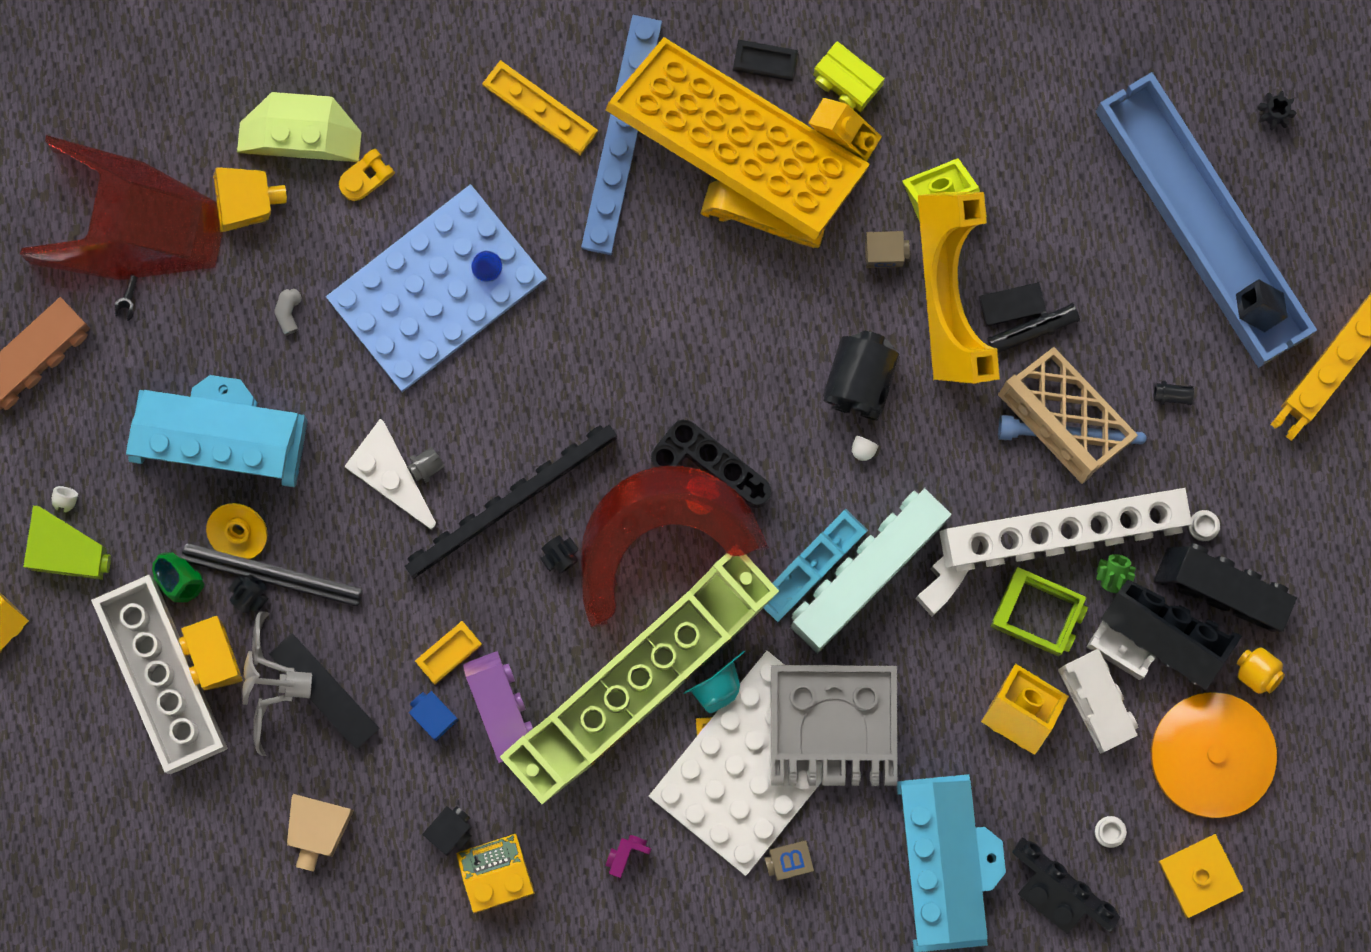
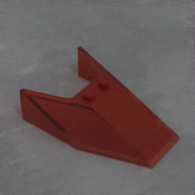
(138, 222)

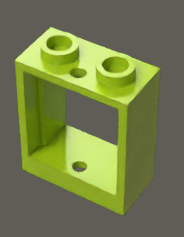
(1010, 597)

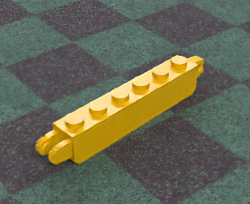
(1328, 371)

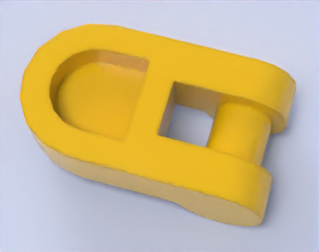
(355, 183)

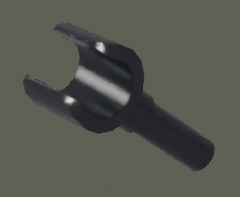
(125, 302)

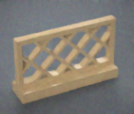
(1031, 409)

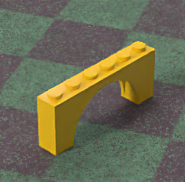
(955, 348)

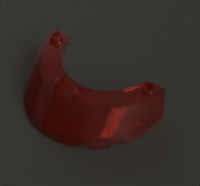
(654, 500)

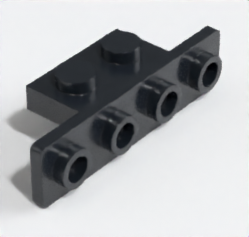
(1058, 893)

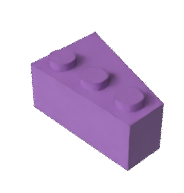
(496, 701)

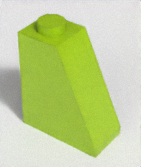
(63, 549)

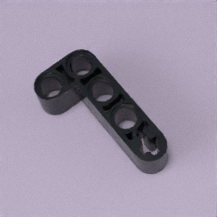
(716, 467)

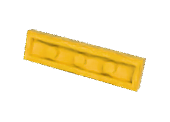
(540, 107)

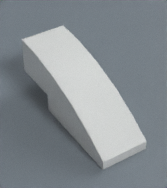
(941, 589)

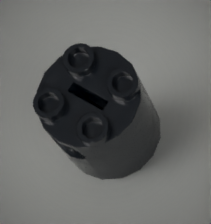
(861, 374)

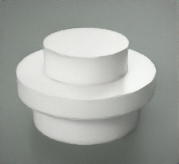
(1204, 525)
(1110, 832)

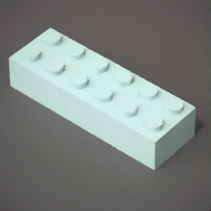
(873, 567)

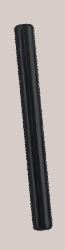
(272, 574)

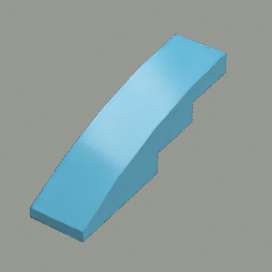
(814, 563)

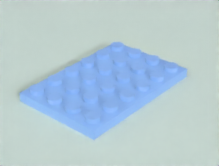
(421, 294)

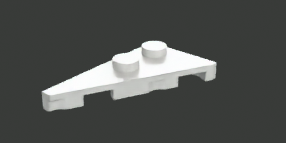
(383, 468)

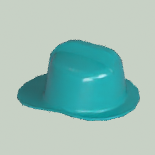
(719, 689)

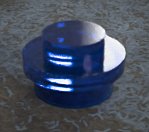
(486, 266)

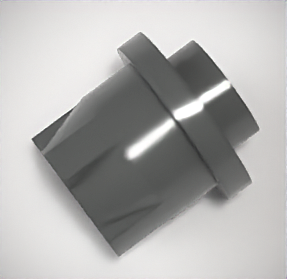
(425, 465)

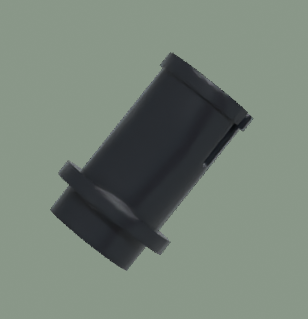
(1173, 393)

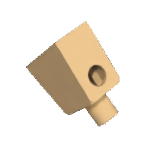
(315, 829)

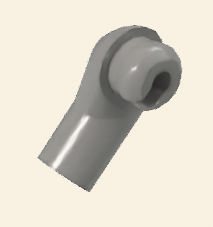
(284, 308)

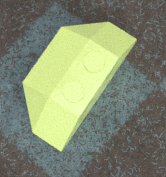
(300, 128)

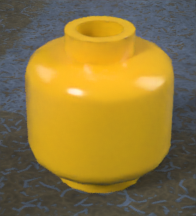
(1260, 670)

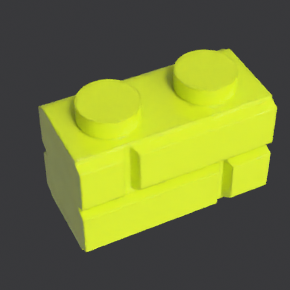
(847, 77)

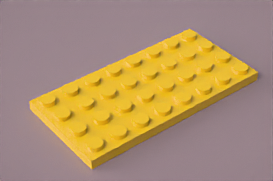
(738, 137)

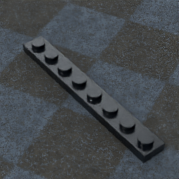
(499, 508)

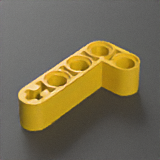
(728, 204)

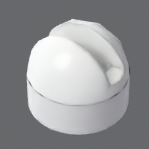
(863, 448)
(64, 498)

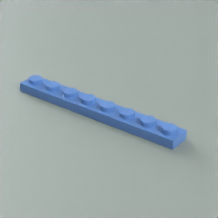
(618, 147)

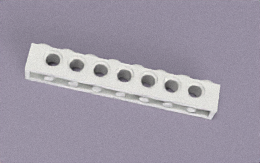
(1171, 505)

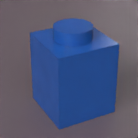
(432, 714)

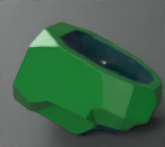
(176, 577)

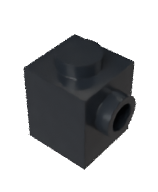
(1261, 305)
(449, 830)

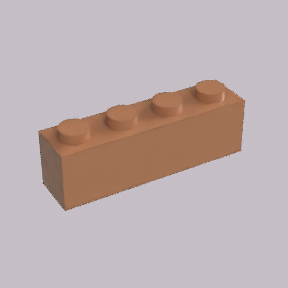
(38, 348)

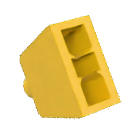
(244, 197)

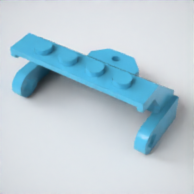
(218, 431)
(948, 862)

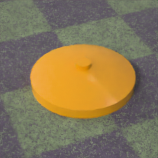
(1213, 755)

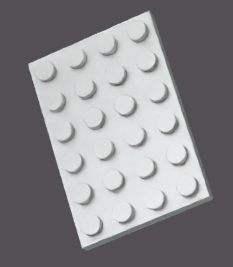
(723, 778)

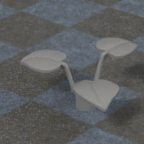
(292, 683)

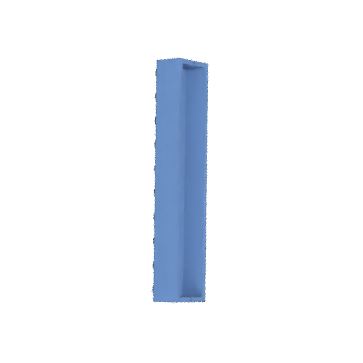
(1200, 211)

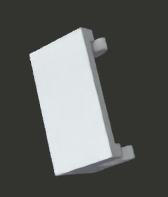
(1121, 651)

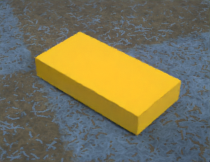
(448, 652)

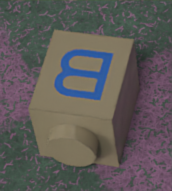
(886, 249)
(789, 861)

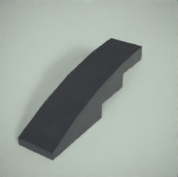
(326, 692)

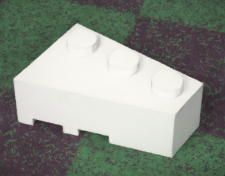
(1099, 701)

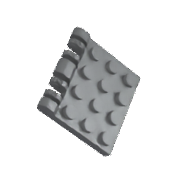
(833, 718)

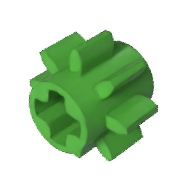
(1115, 572)

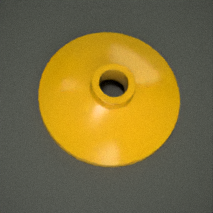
(228, 539)

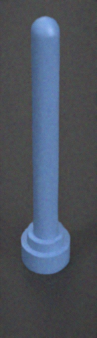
(1012, 428)

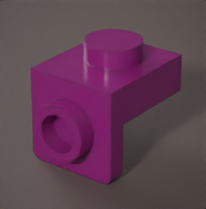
(618, 858)

